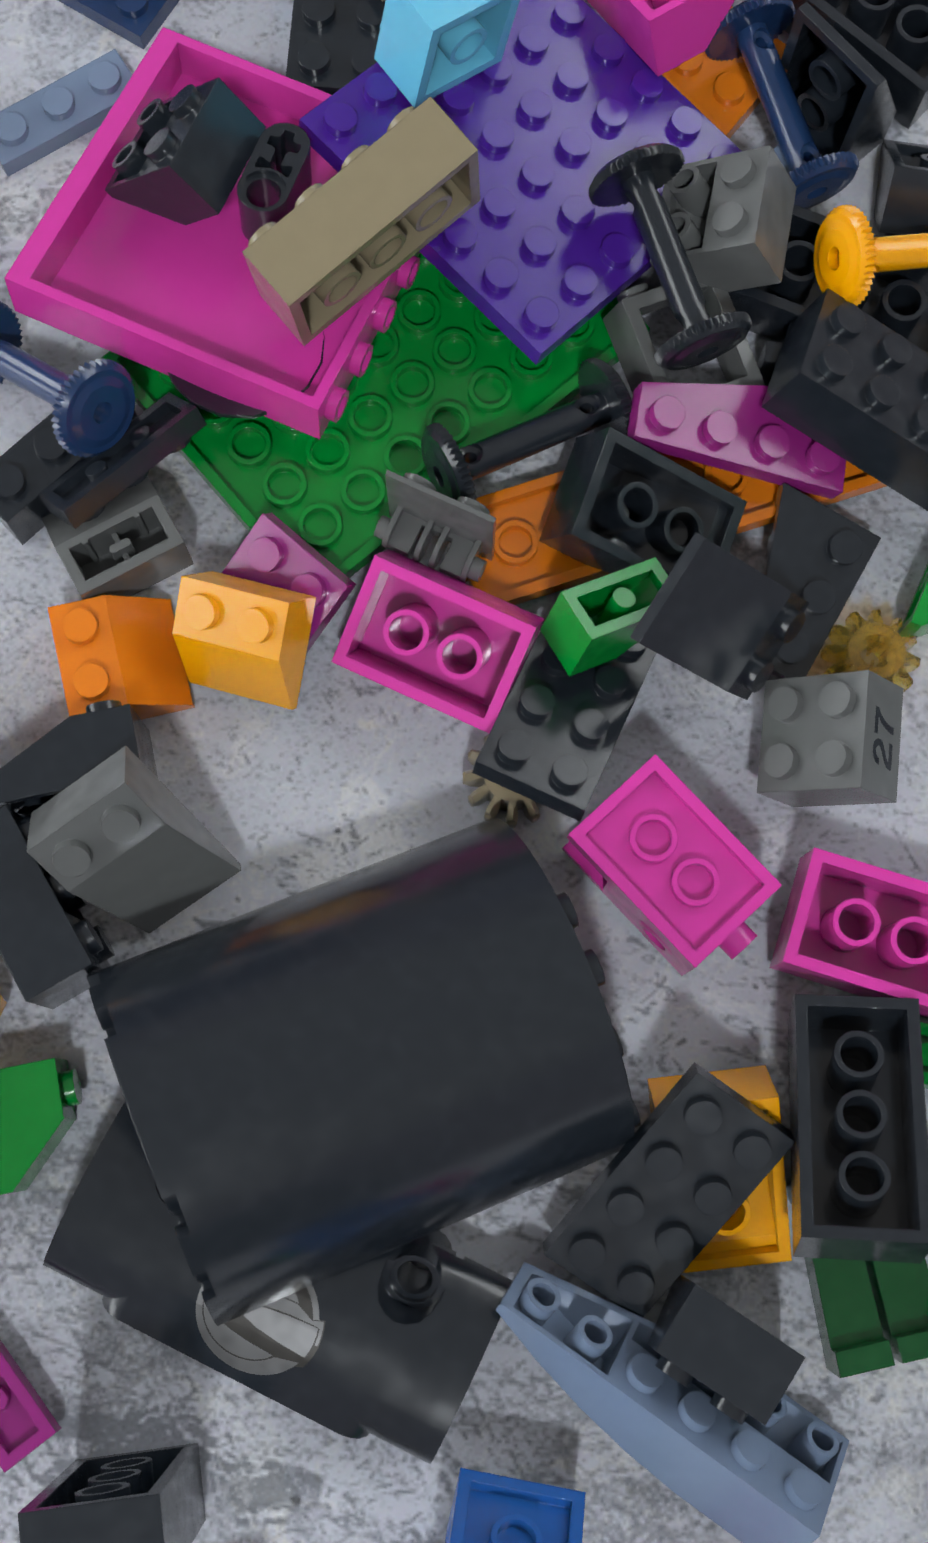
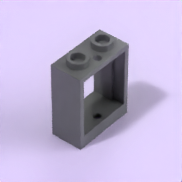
(637, 350)

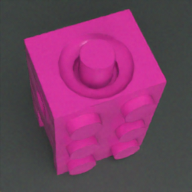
(672, 867)

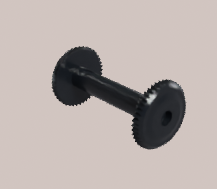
(635, 179)
(602, 405)

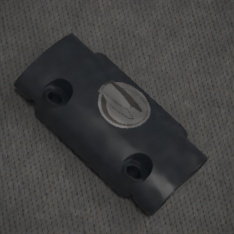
(356, 1352)

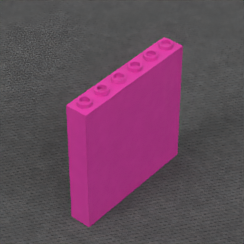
(182, 291)

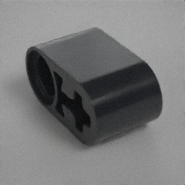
(274, 176)

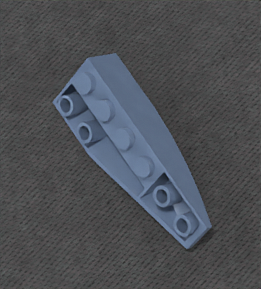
(744, 1477)

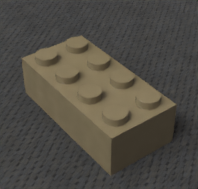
(365, 220)

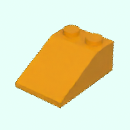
(760, 1226)

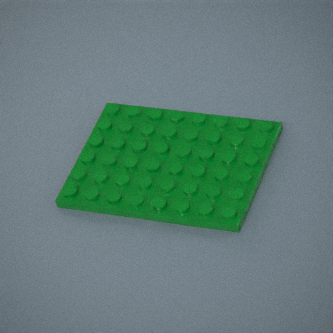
(429, 367)

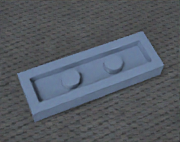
(60, 112)

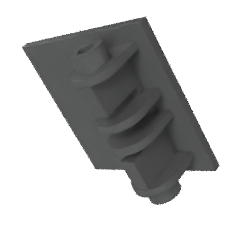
(462, 522)

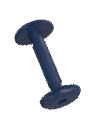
(749, 34)
(89, 405)

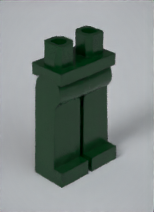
(869, 1312)

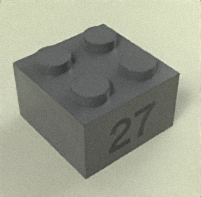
(830, 740)

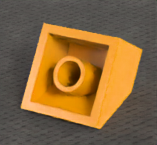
(243, 636)

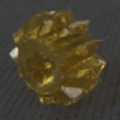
(876, 638)

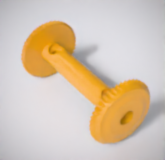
(850, 255)

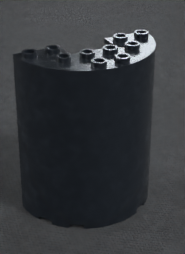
(365, 1063)

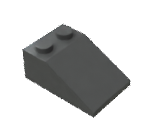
(128, 844)

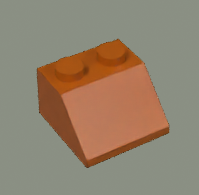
(120, 653)

